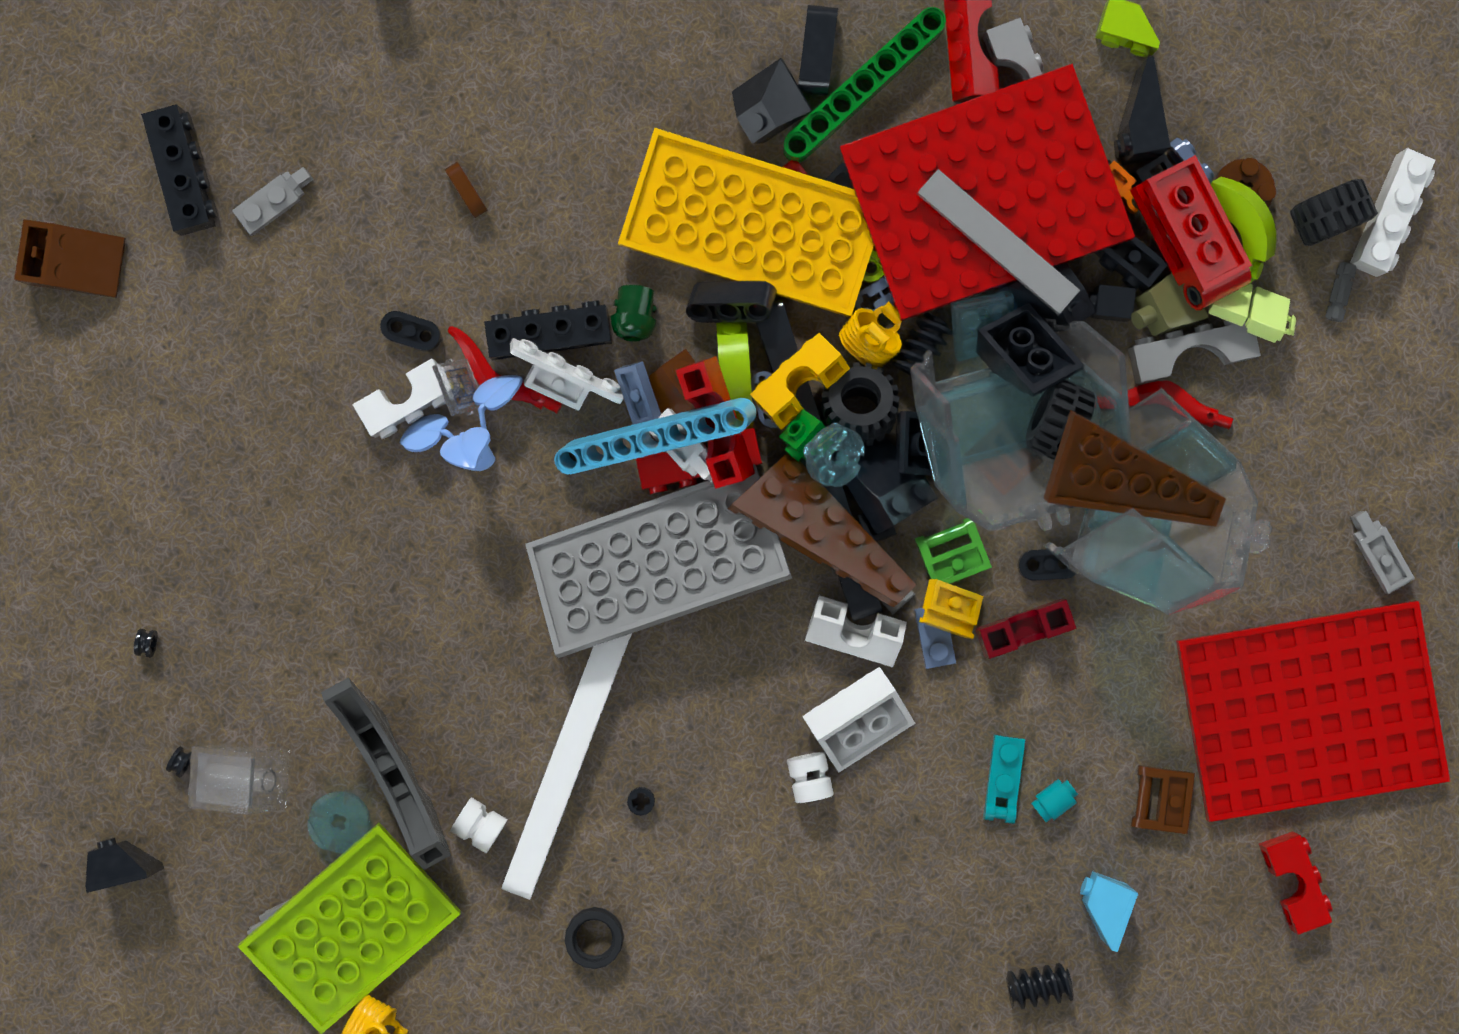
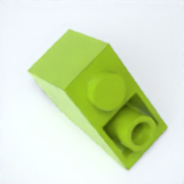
(1127, 26)

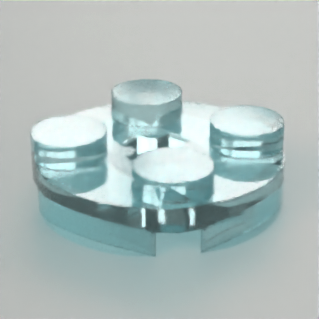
(820, 450)
(321, 816)

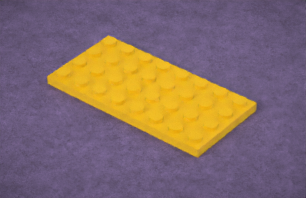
(749, 222)

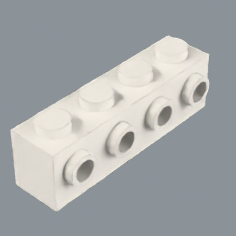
(1395, 207)

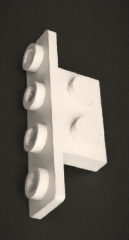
(560, 380)

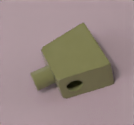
(1165, 308)

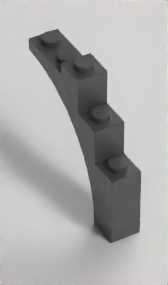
(392, 770)

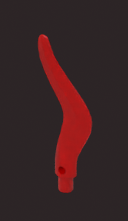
(483, 371)
(1201, 413)

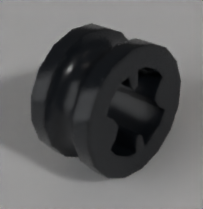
(145, 642)
(179, 762)
(648, 806)

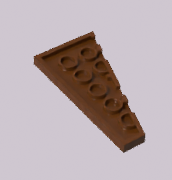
(1113, 475)
(821, 528)

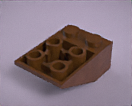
(69, 258)

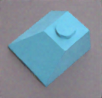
(1109, 906)

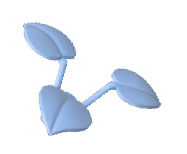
(471, 447)

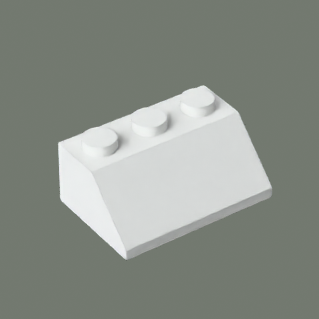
(859, 719)

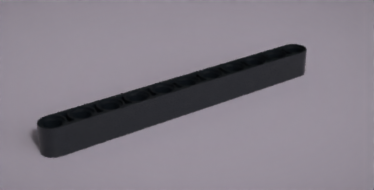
(781, 346)

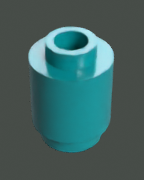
(1055, 800)

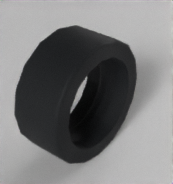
(577, 954)

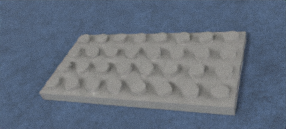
(651, 565)

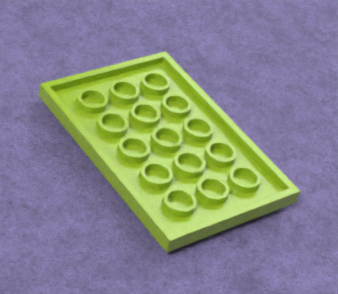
(349, 928)

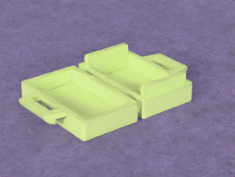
(1263, 309)

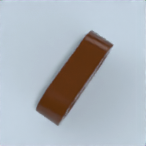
(466, 189)

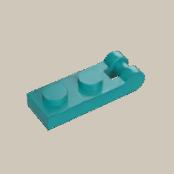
(1004, 778)

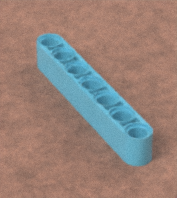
(664, 428)

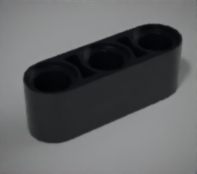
(817, 49)
(731, 301)

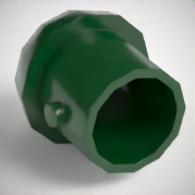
(634, 313)

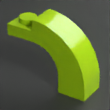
(1251, 219)
(735, 360)

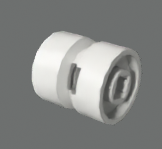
(813, 787)
(478, 825)

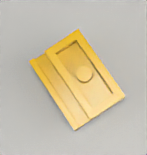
(951, 608)

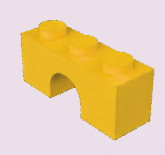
(814, 361)

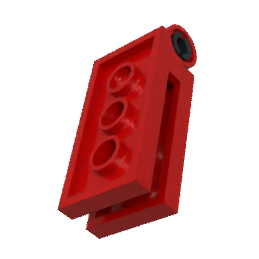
(1193, 233)

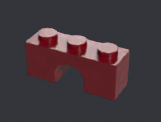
(1025, 627)

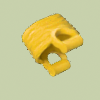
(868, 339)
(371, 1018)

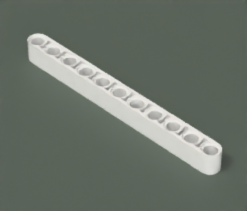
(564, 767)

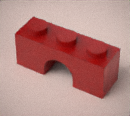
(1307, 906)

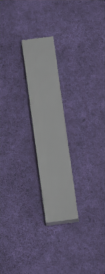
(998, 242)

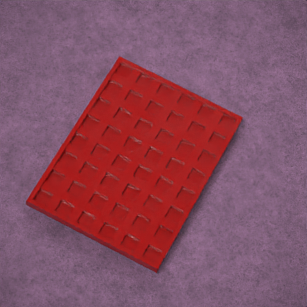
(1015, 151)
(1313, 711)

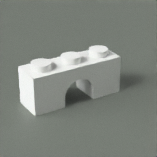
(382, 416)
(874, 642)

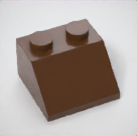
(667, 386)

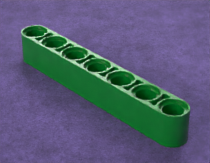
(871, 72)

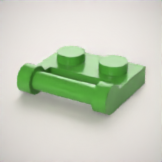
(957, 562)

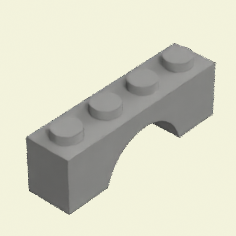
(1011, 48)
(1156, 359)

